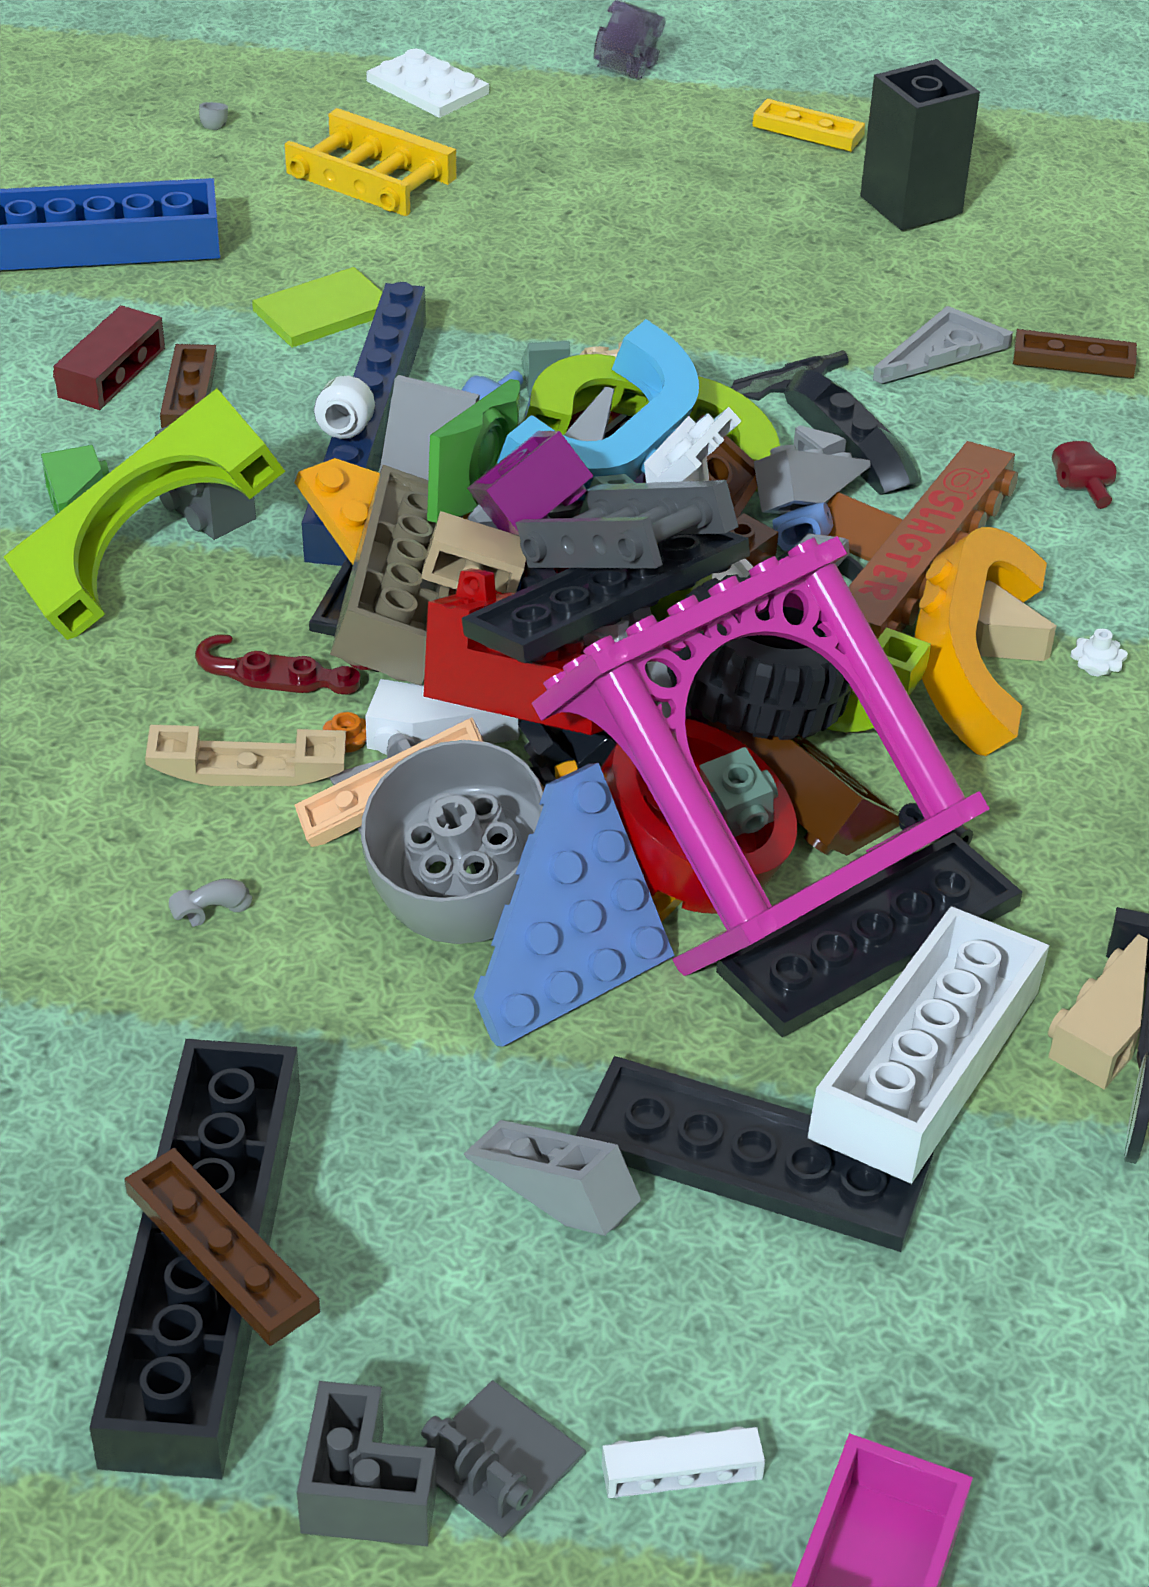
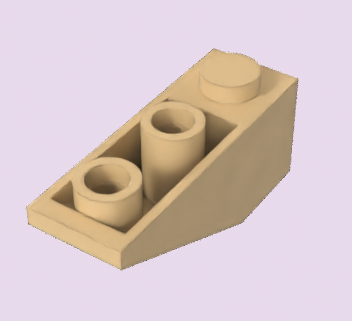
(1104, 1024)

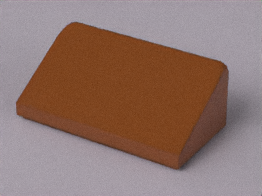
(861, 524)

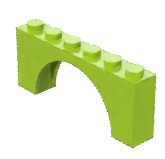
(64, 555)

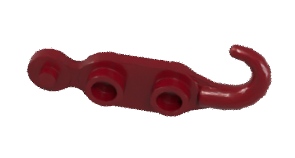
(276, 672)

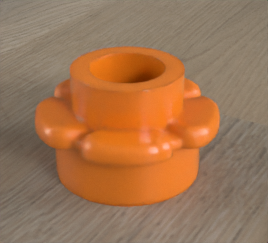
(354, 727)

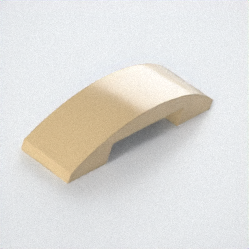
(181, 754)

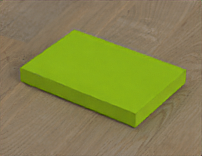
(319, 306)

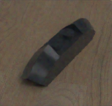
(836, 411)

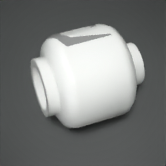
(344, 407)

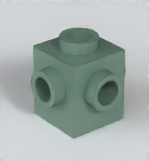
(740, 791)

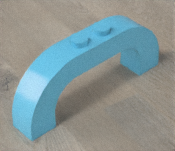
(669, 382)

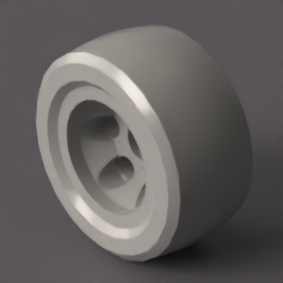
(446, 809)

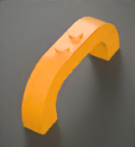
(948, 618)

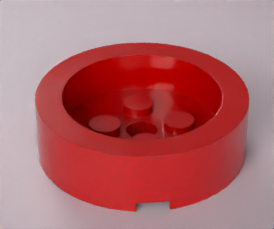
(655, 844)

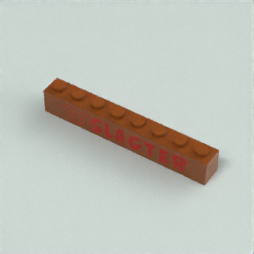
(950, 509)

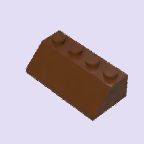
(825, 797)

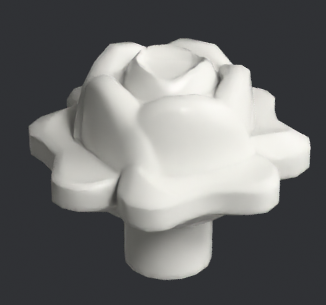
(1099, 653)

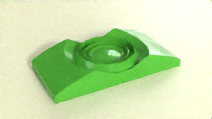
(468, 449)

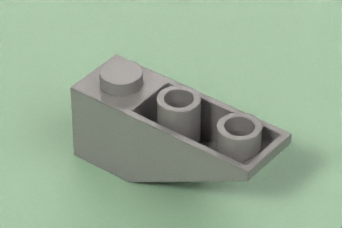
(803, 478)

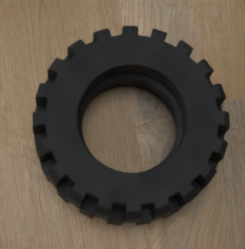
(766, 682)

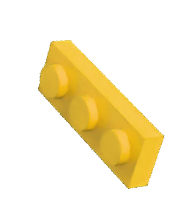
(808, 124)

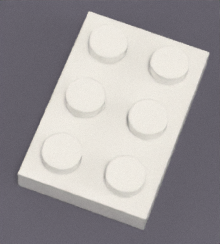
(427, 82)

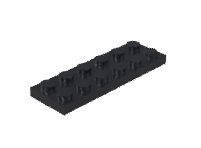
(588, 598)
(864, 934)
(746, 1153)

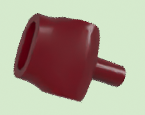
(1083, 468)

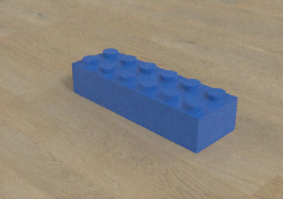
(108, 224)

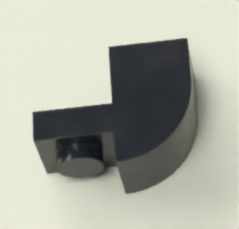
(552, 748)

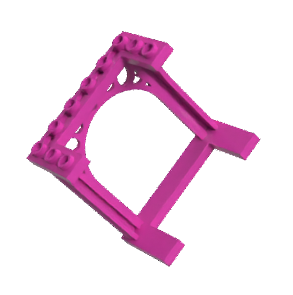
(616, 694)

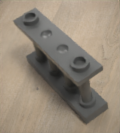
(627, 524)

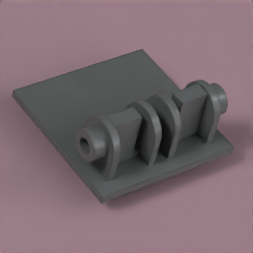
(499, 1457)

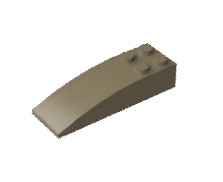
(385, 597)

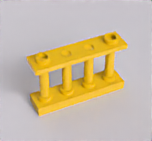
(373, 141)

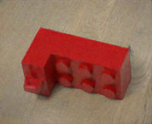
(484, 678)

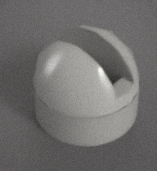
(213, 115)

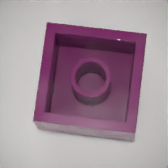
(531, 481)

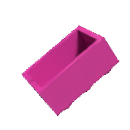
(884, 1521)

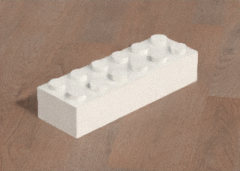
(927, 1044)

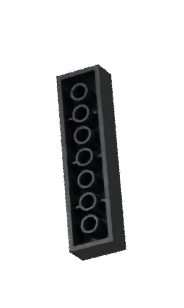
(176, 1340)

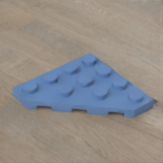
(575, 916)

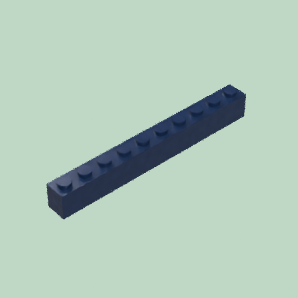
(385, 355)

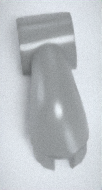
(222, 892)

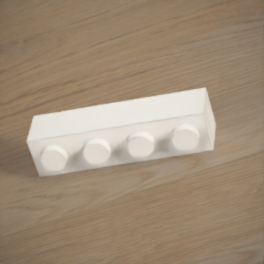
(682, 1462)

